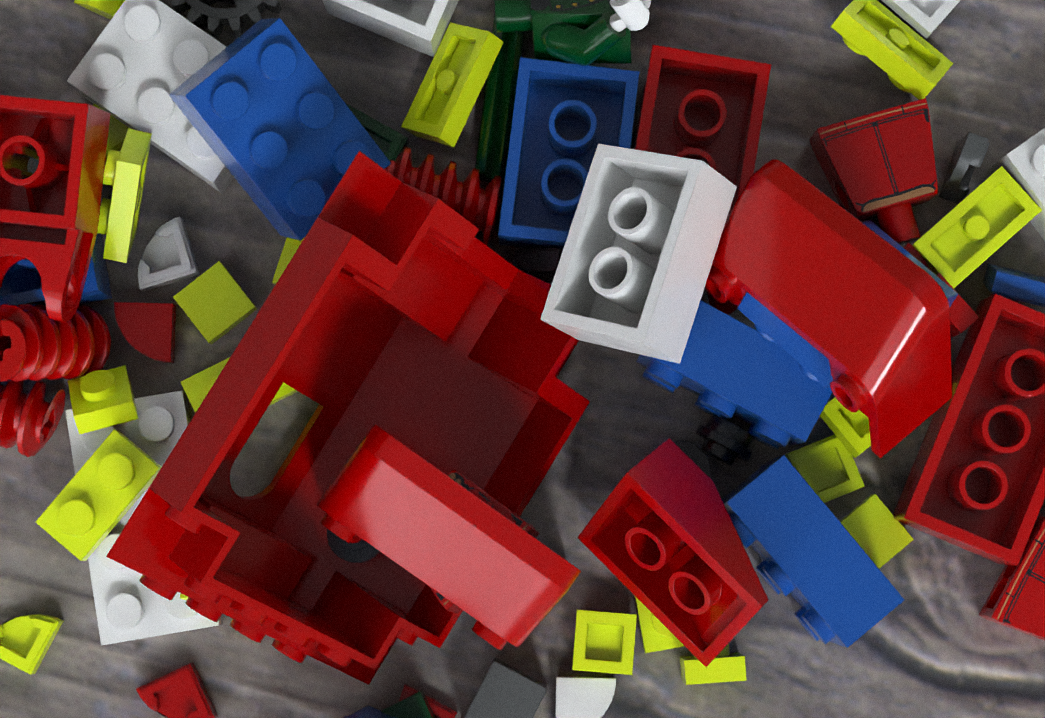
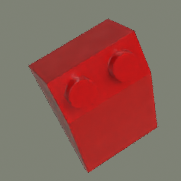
(678, 551)

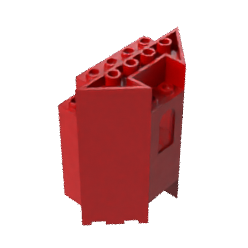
(381, 323)

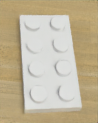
(122, 603)

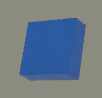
(1015, 284)

